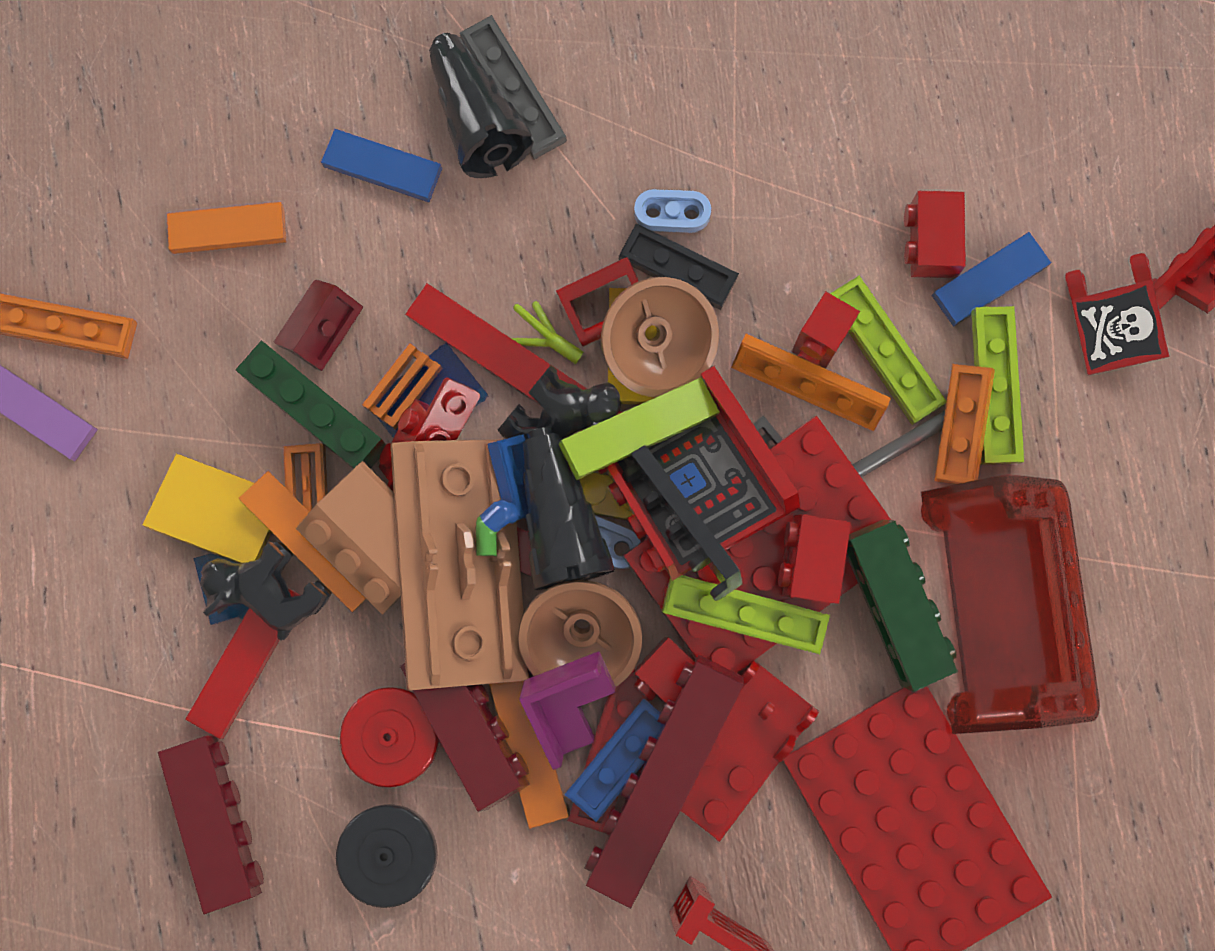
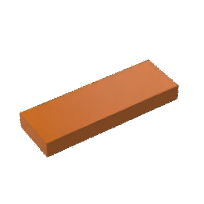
(226, 227)
(964, 424)

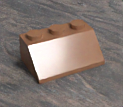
(358, 535)

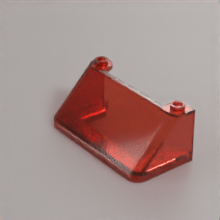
(1015, 604)

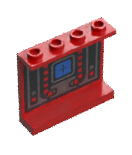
(721, 473)

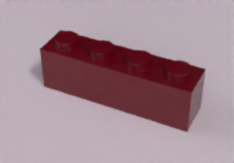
(474, 742)
(211, 823)

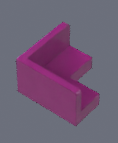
(555, 704)

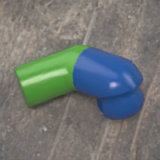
(490, 523)

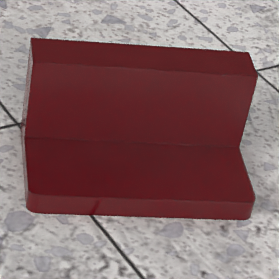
(319, 323)

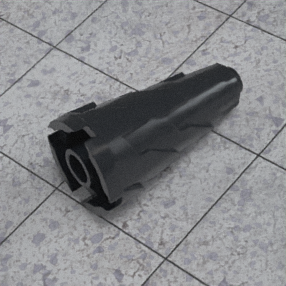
(479, 118)
(560, 520)

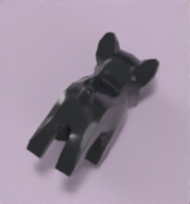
(564, 407)
(262, 589)

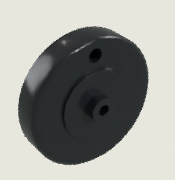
(386, 855)

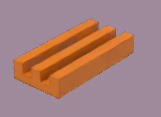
(391, 376)
(320, 467)

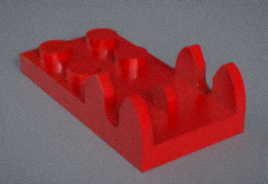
(747, 750)

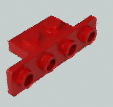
(1191, 275)
(436, 422)

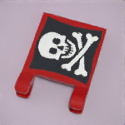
(1119, 324)

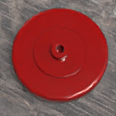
(388, 738)

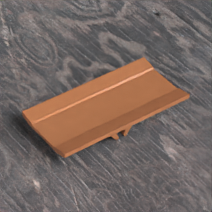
(455, 606)

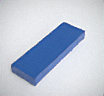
(381, 165)
(991, 278)
(614, 763)

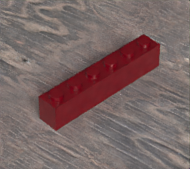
(664, 781)

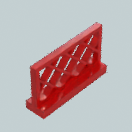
(695, 913)

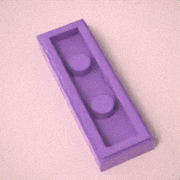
(43, 416)

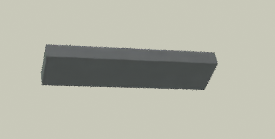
(499, 60)

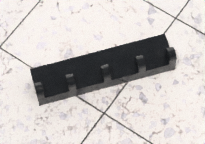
(687, 522)

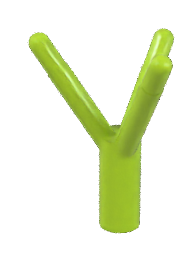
(546, 329)

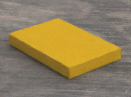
(204, 511)

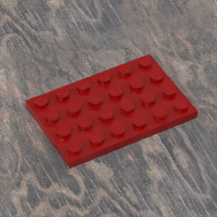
(826, 489)
(915, 826)

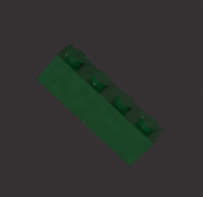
(311, 407)
(900, 605)

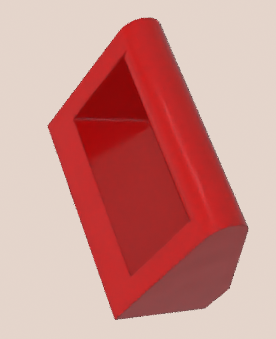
(586, 285)

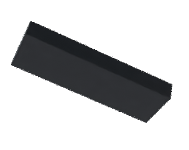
(666, 258)

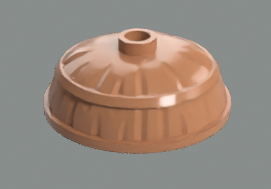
(683, 342)
(553, 639)

